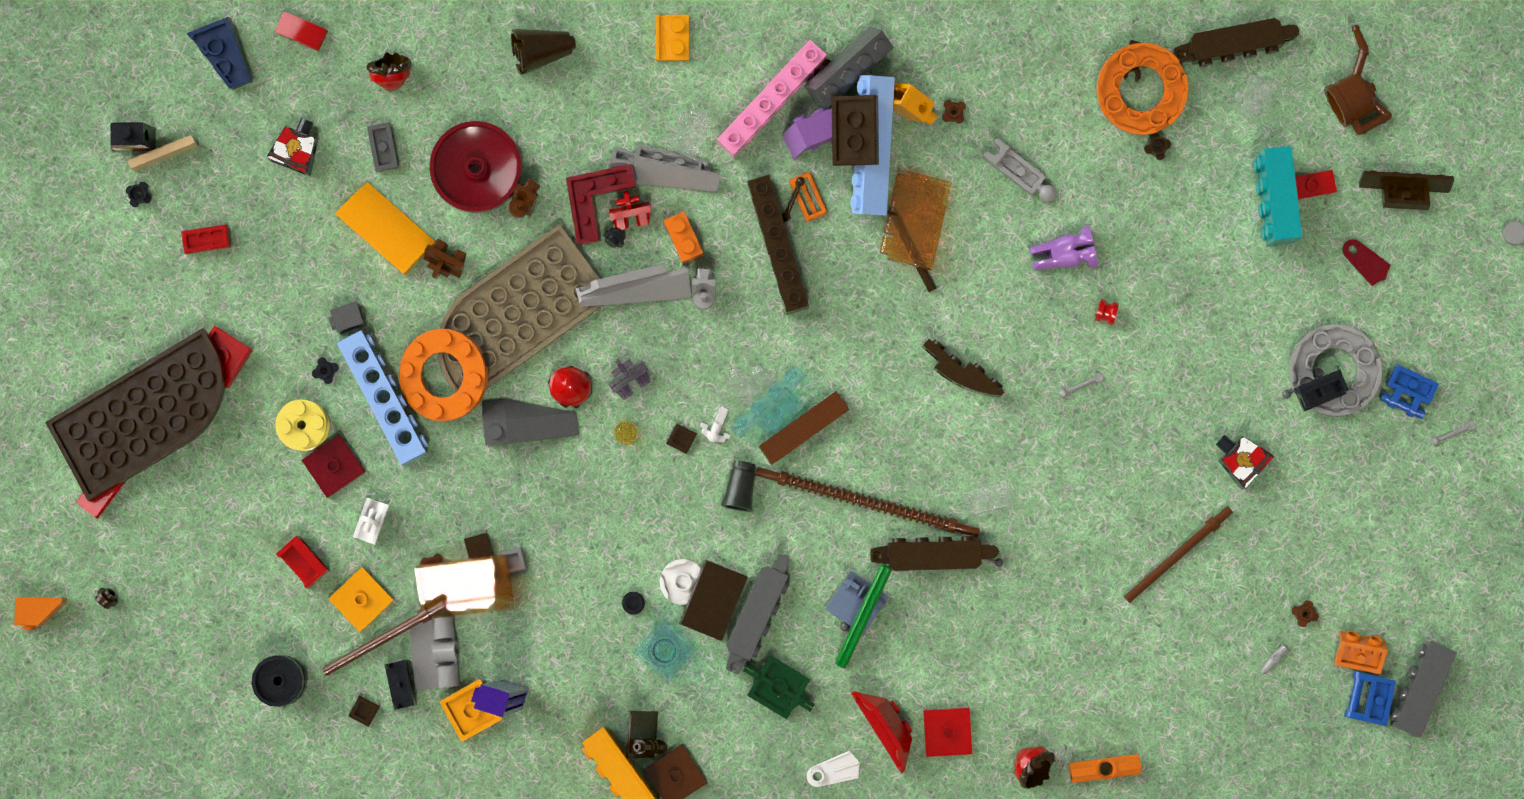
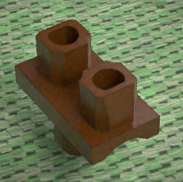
(524, 199)
(443, 263)

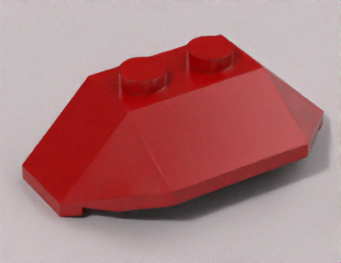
(887, 726)

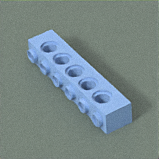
(350, 349)

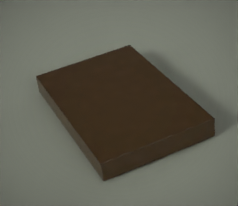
(855, 130)
(713, 600)

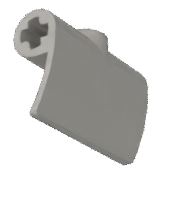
(435, 654)

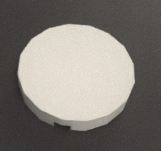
(680, 574)

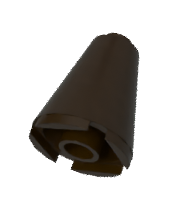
(539, 48)

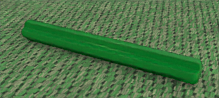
(863, 616)

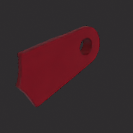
(1366, 262)

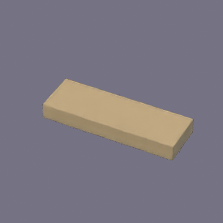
(162, 153)

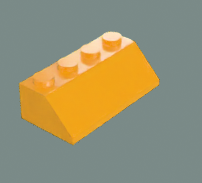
(614, 765)

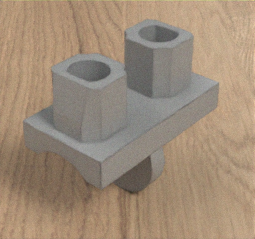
(703, 290)

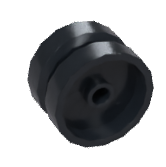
(268, 689)

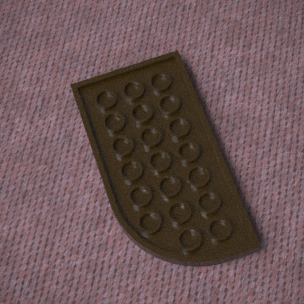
(141, 415)

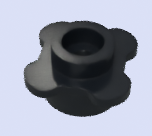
(138, 188)
(324, 364)

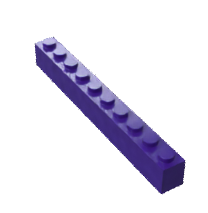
(499, 698)

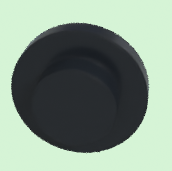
(614, 238)
(633, 603)

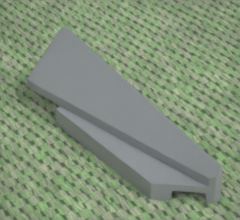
(666, 168)
(637, 286)

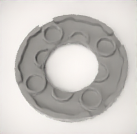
(1361, 350)

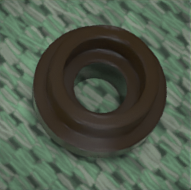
(106, 598)

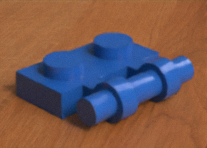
(1413, 385)

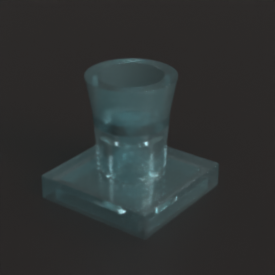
(679, 650)

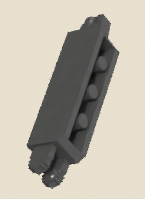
(756, 613)

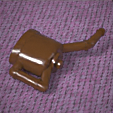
(1355, 97)

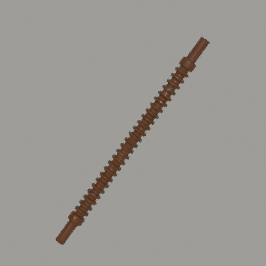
(951, 525)

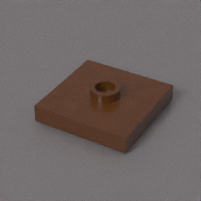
(675, 775)

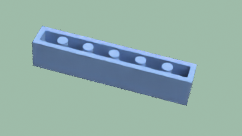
(872, 181)

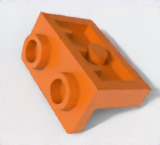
(1361, 652)

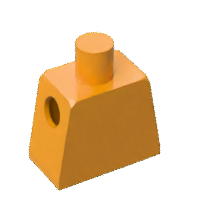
(913, 104)

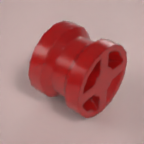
(1106, 312)

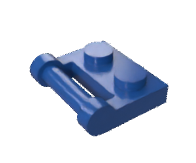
(1377, 702)

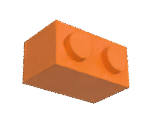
(683, 238)

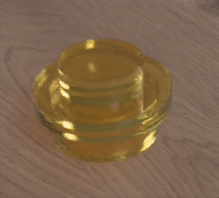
(625, 432)

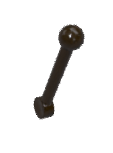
(800, 182)

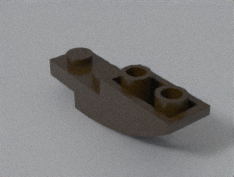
(968, 378)

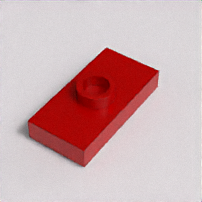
(1315, 184)
(205, 239)

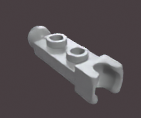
(1019, 171)

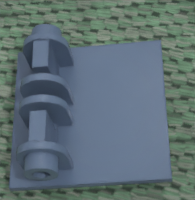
(850, 598)

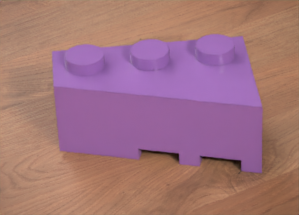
(809, 132)

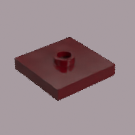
(333, 466)

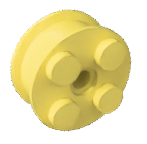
(289, 423)

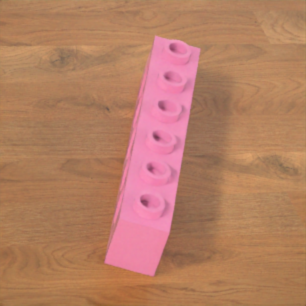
(771, 99)

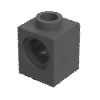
(346, 318)

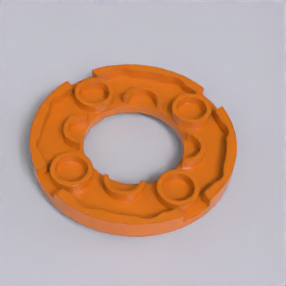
(1174, 92)
(474, 374)

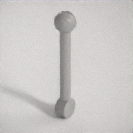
(1097, 378)
(1469, 426)

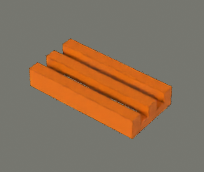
(815, 214)

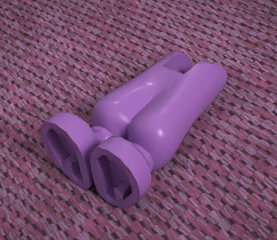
(1062, 251)

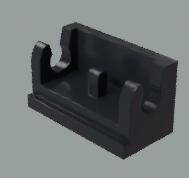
(1321, 390)
(400, 684)

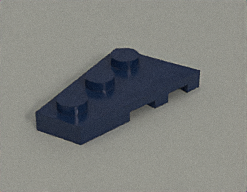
(222, 49)

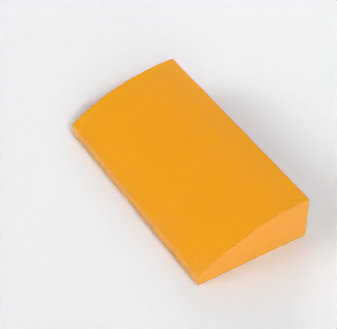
(385, 228)

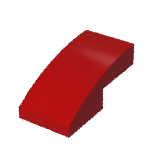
(301, 31)

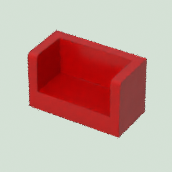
(303, 561)

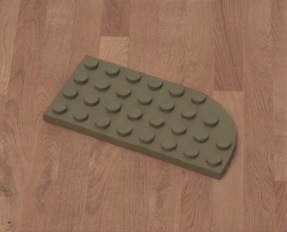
(520, 306)

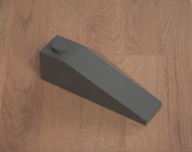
(521, 422)

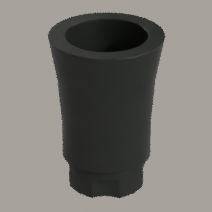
(740, 487)

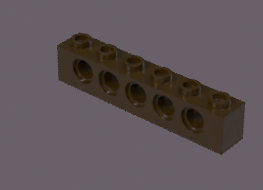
(777, 244)

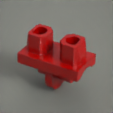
(620, 214)

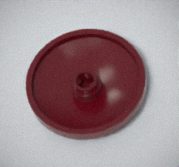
(475, 167)

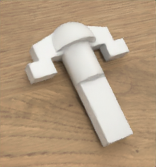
(713, 435)

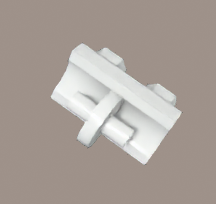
(371, 521)

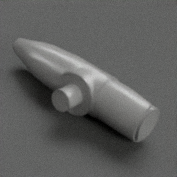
(1274, 659)

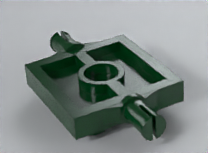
(778, 687)

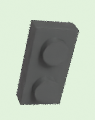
(382, 147)

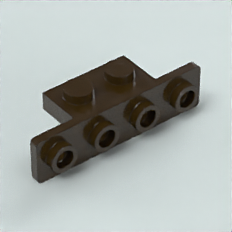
(1406, 189)

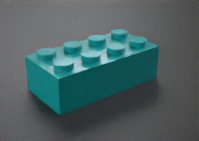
(1278, 196)

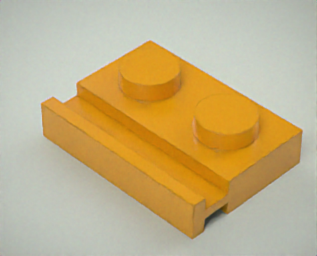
(672, 38)

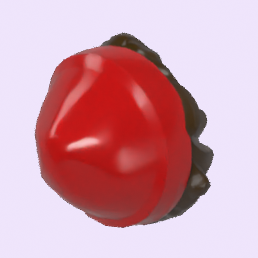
(390, 71)
(570, 386)
(1033, 766)

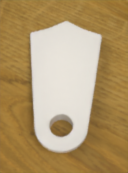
(835, 770)

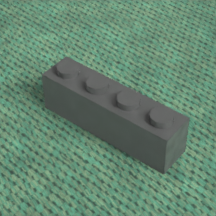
(849, 66)
(1423, 688)

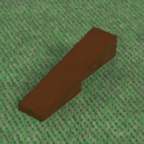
(803, 428)

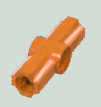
(1120, 766)

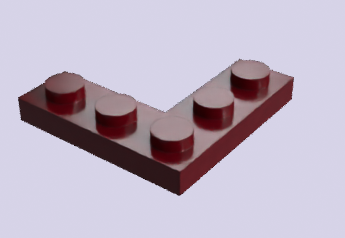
(581, 196)

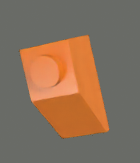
(36, 611)

